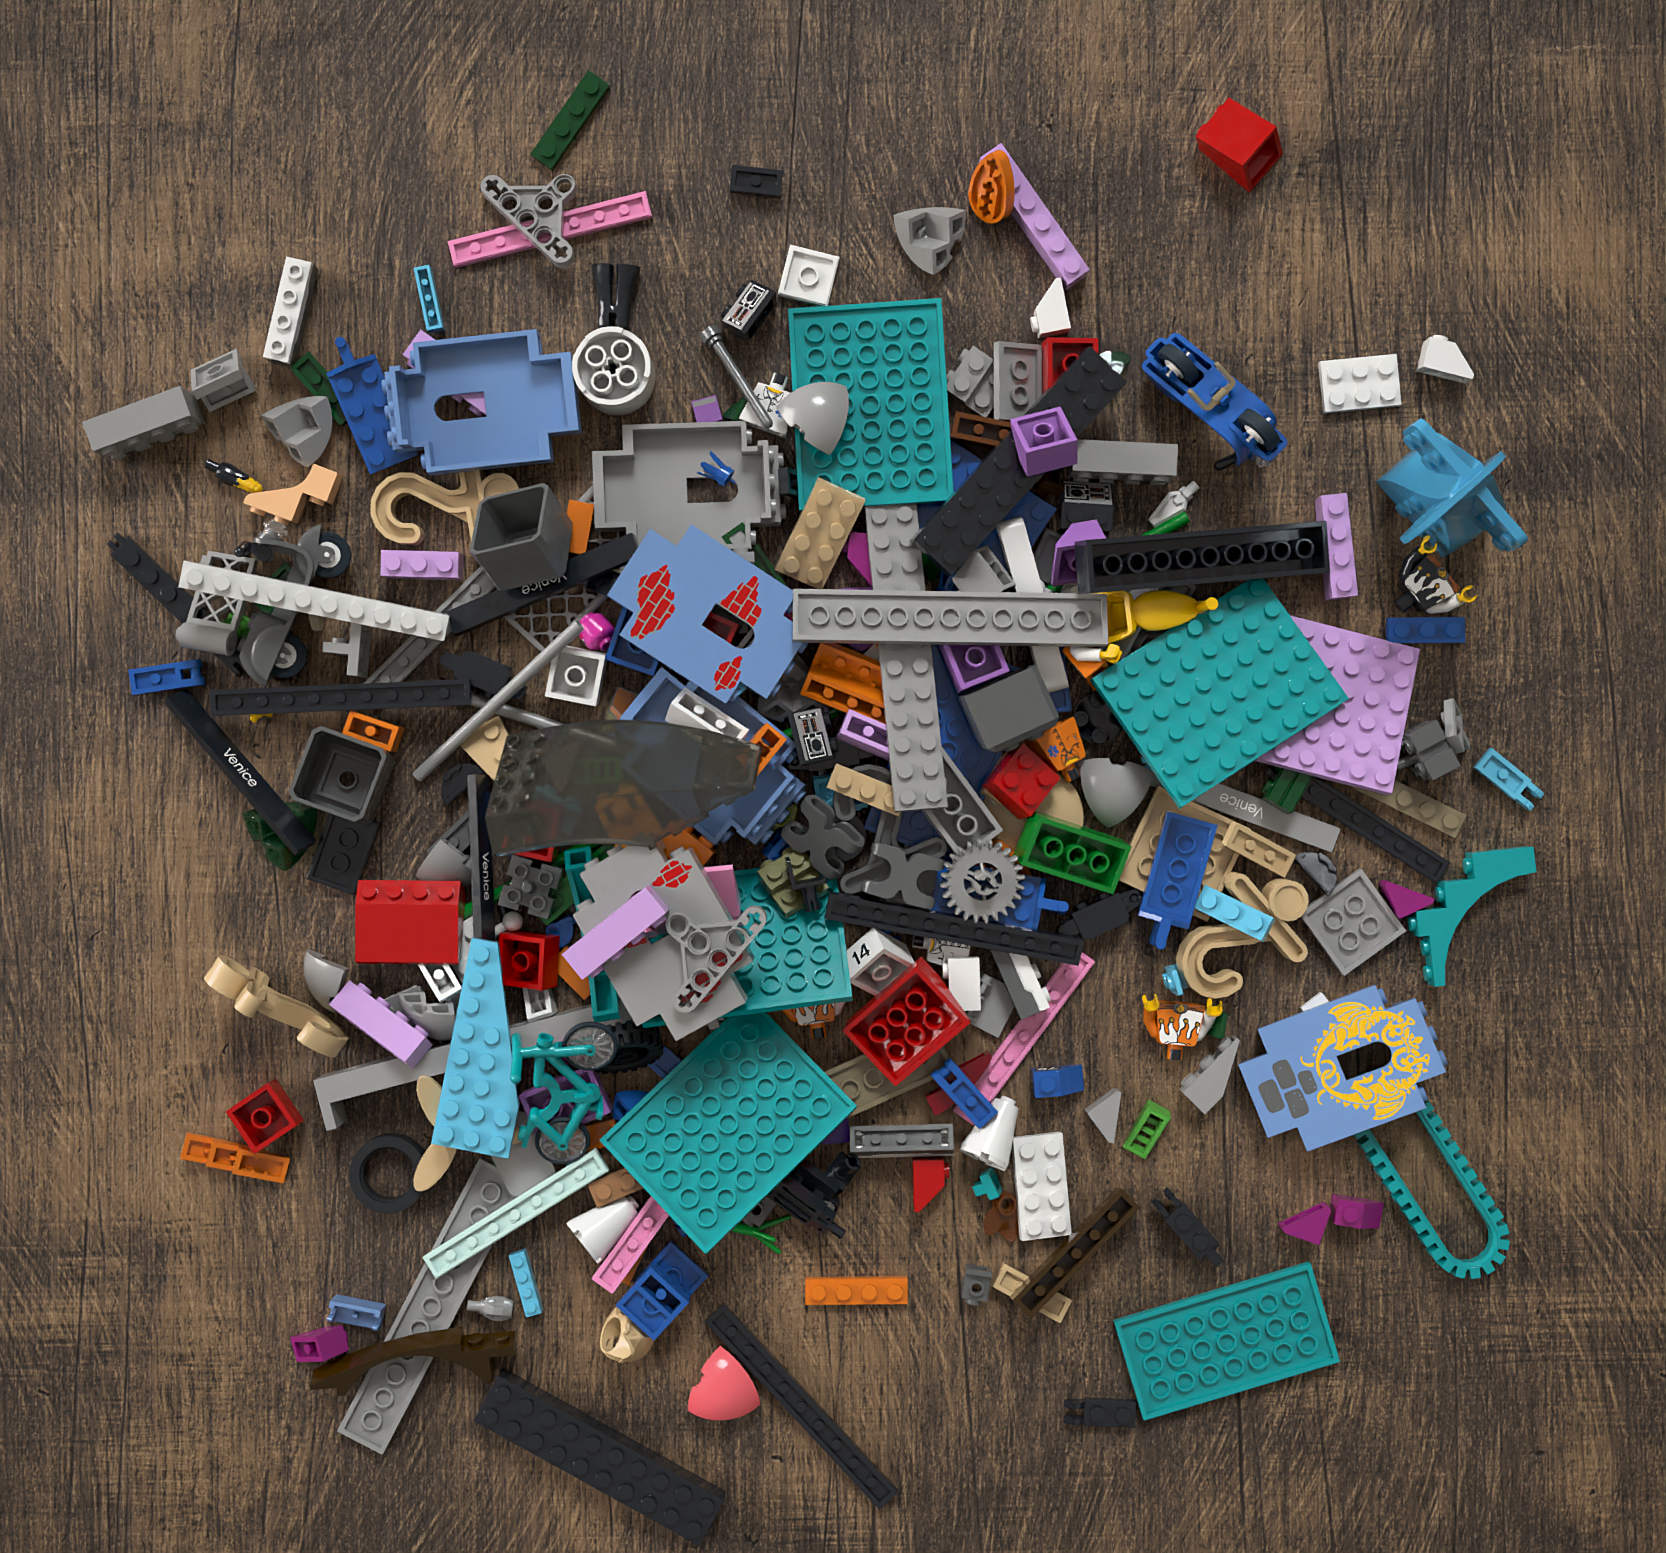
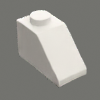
(1051, 313)
(1444, 360)
(441, 980)

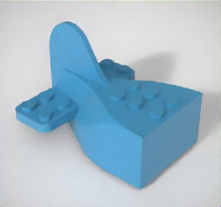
(1448, 493)

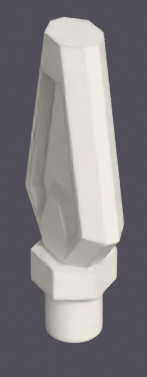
(1173, 504)

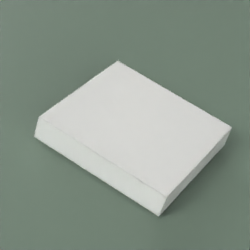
(808, 276)

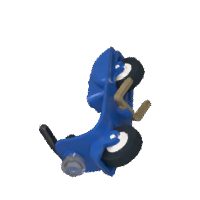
(1216, 398)

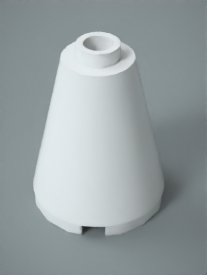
(994, 1140)
(603, 1226)

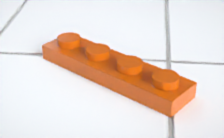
(856, 1290)

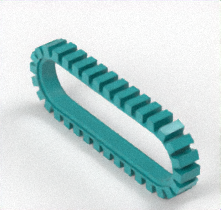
(1416, 1217)

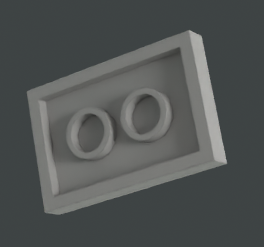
(1016, 378)

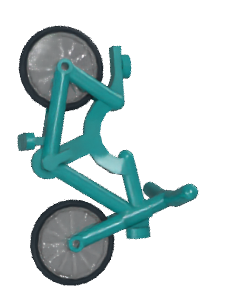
(585, 1047)

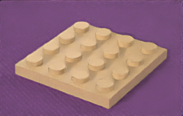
(1146, 838)

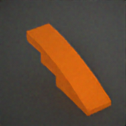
(234, 1157)

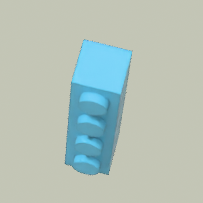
(429, 299)
(526, 1282)

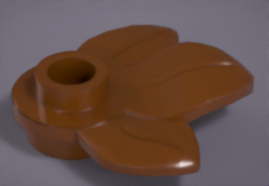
(1002, 1219)

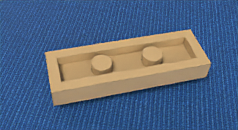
(862, 788)
(1258, 849)
(1010, 1279)

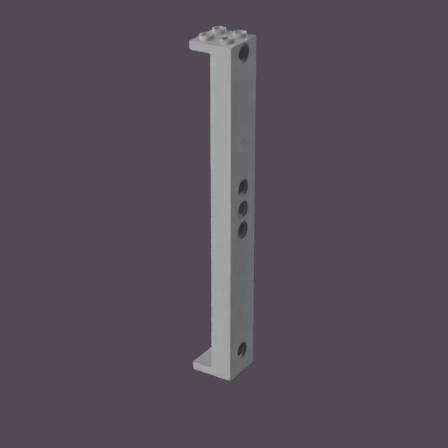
(390, 1071)

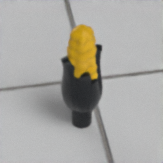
(233, 476)

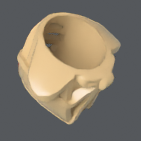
(631, 1341)

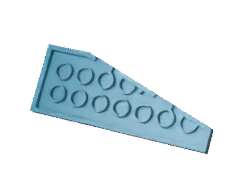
(477, 1096)

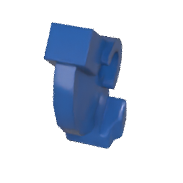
(563, 928)

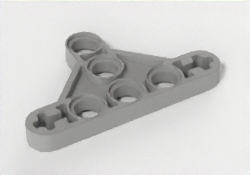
(528, 203)
(700, 960)

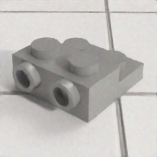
(973, 381)

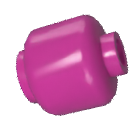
(596, 632)

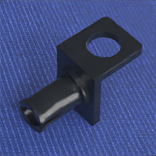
(807, 887)
(843, 1170)

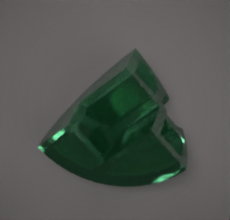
(275, 848)

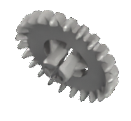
(1003, 893)

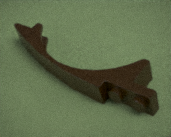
(470, 1351)

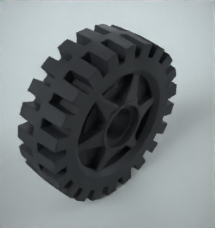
(635, 1047)

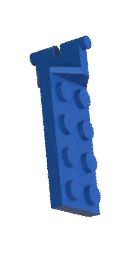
(363, 404)
(1176, 874)
(1027, 909)

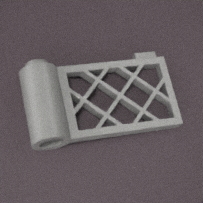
(205, 633)

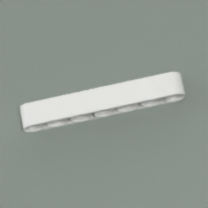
(1024, 573)

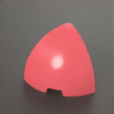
(723, 1390)

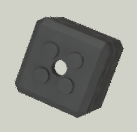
(521, 537)
(1009, 710)
(327, 760)

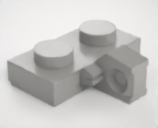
(1453, 723)

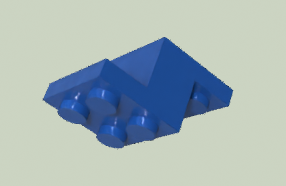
(662, 1290)

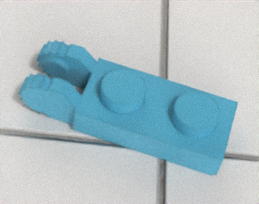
(1507, 777)

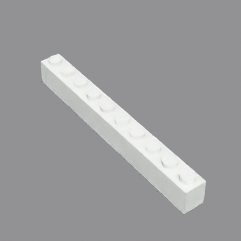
(313, 600)

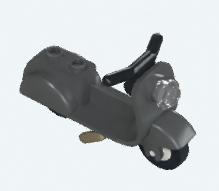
(270, 645)

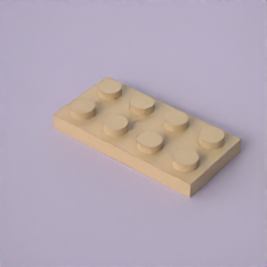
(820, 533)

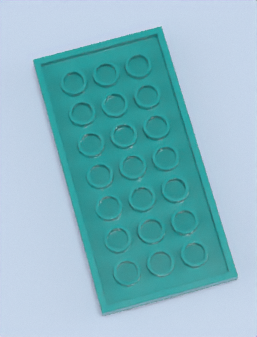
(1226, 1340)

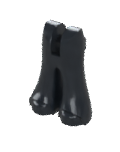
(626, 280)

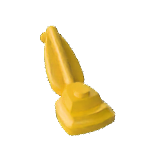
(1150, 611)

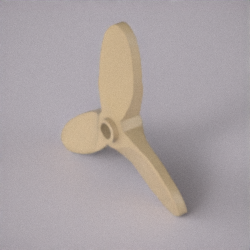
(436, 1157)

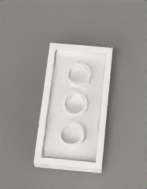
(1041, 1186)

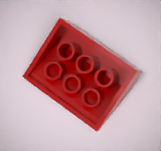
(409, 922)
(907, 1022)

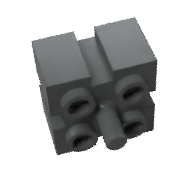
(1426, 751)
(531, 886)

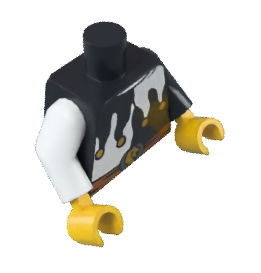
(1428, 584)

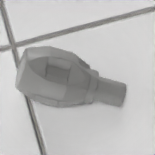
(495, 1307)

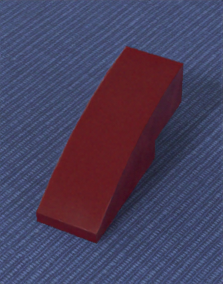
(973, 1069)

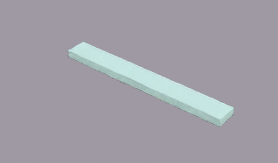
(516, 1213)

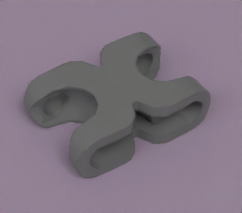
(822, 837)
(902, 875)

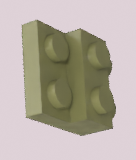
(775, 880)

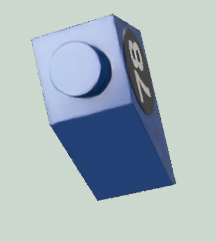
(1057, 1080)

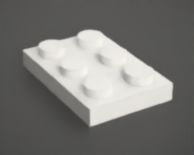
(1359, 383)

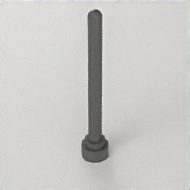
(713, 338)

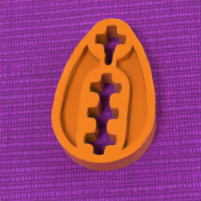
(984, 181)

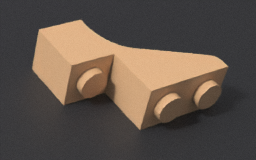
(289, 502)

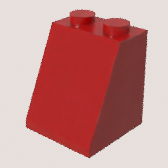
(1240, 143)

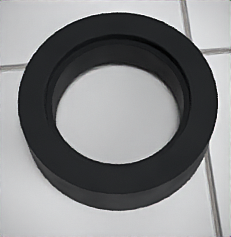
(359, 1182)

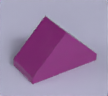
(1403, 900)
(1308, 1224)

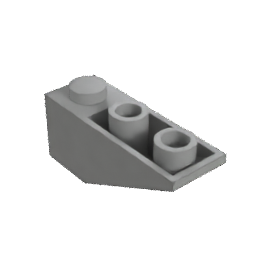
(1210, 1080)

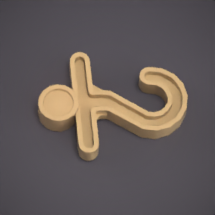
(459, 502)
(1279, 899)
(253, 995)

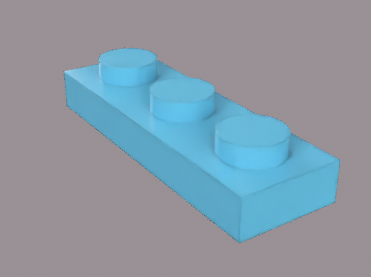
(1234, 913)

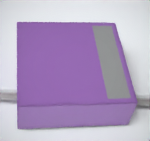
(707, 409)

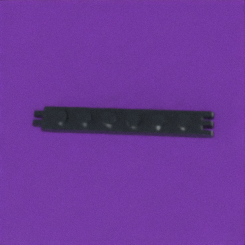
(162, 587)

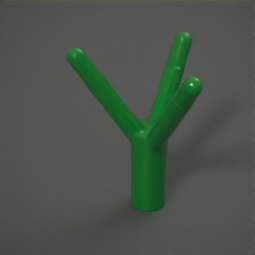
(764, 1238)

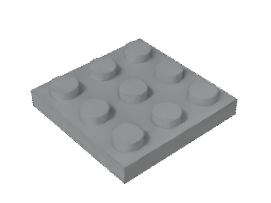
(1352, 922)

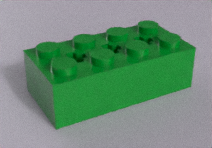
(1075, 866)

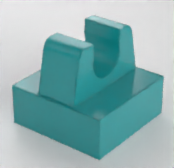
(988, 1184)

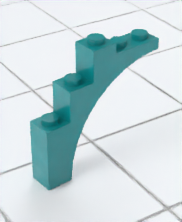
(1456, 896)
(603, 994)

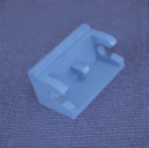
(356, 1312)

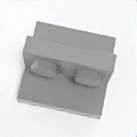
(221, 381)
(356, 649)

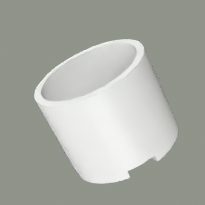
(634, 375)

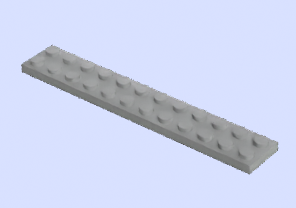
(950, 618)
(906, 668)
(427, 1308)

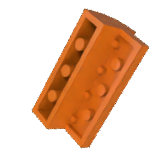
(845, 681)

